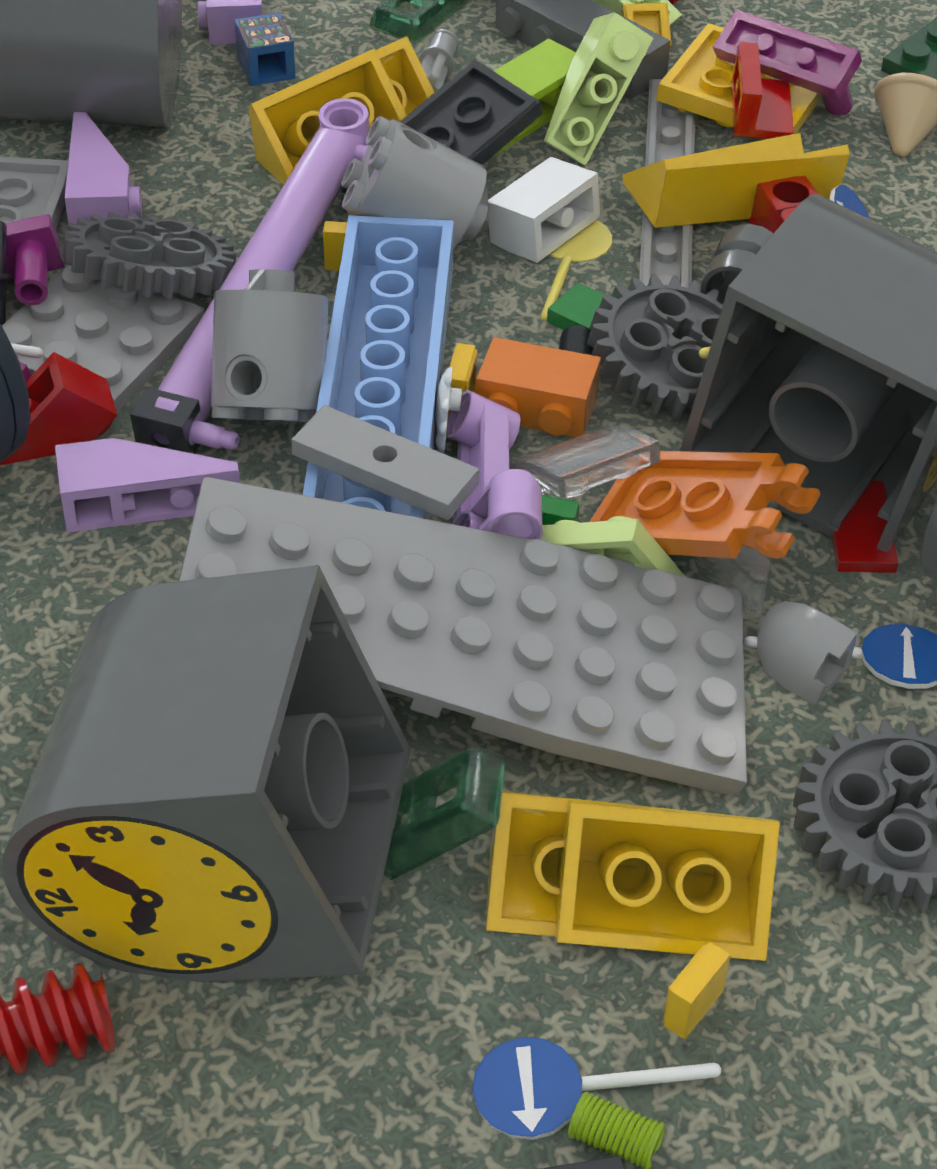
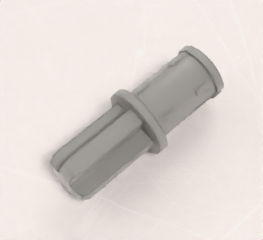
(438, 57)

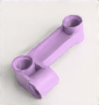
(505, 498)

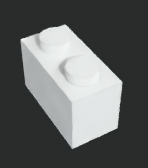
(543, 209)

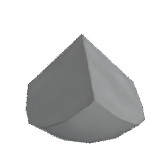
(804, 649)

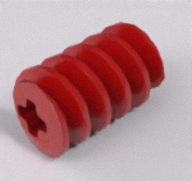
(55, 1018)

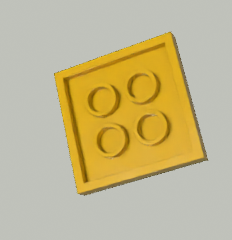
(703, 84)

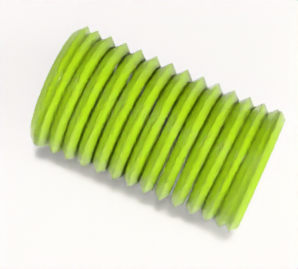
(588, 1114)

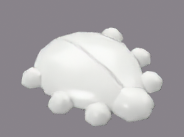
(446, 399)

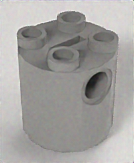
(416, 179)
(268, 349)

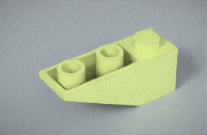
(595, 85)

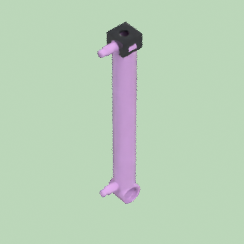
(177, 410)

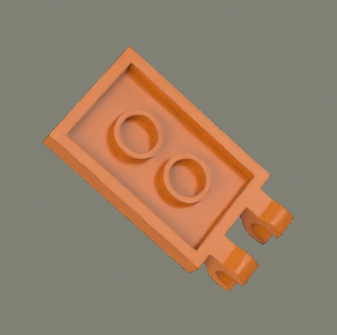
(712, 502)

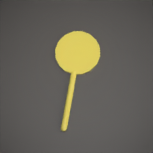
(585, 246)

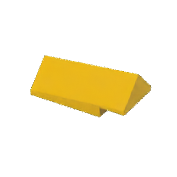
(383, 79)
(724, 181)
(631, 875)

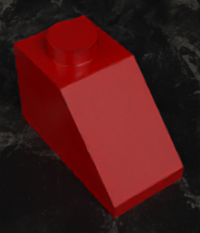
(65, 408)

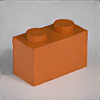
(543, 384)

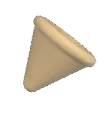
(907, 109)

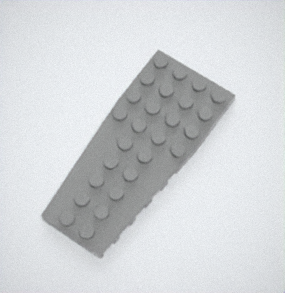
(511, 629)

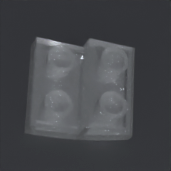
(590, 460)

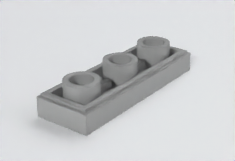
(386, 462)

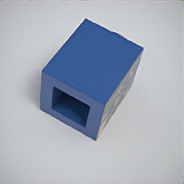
(265, 49)

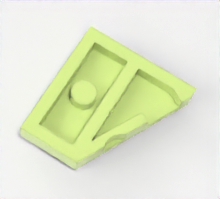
(616, 538)

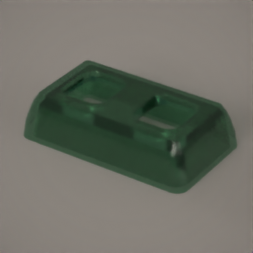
(414, 25)
(436, 830)

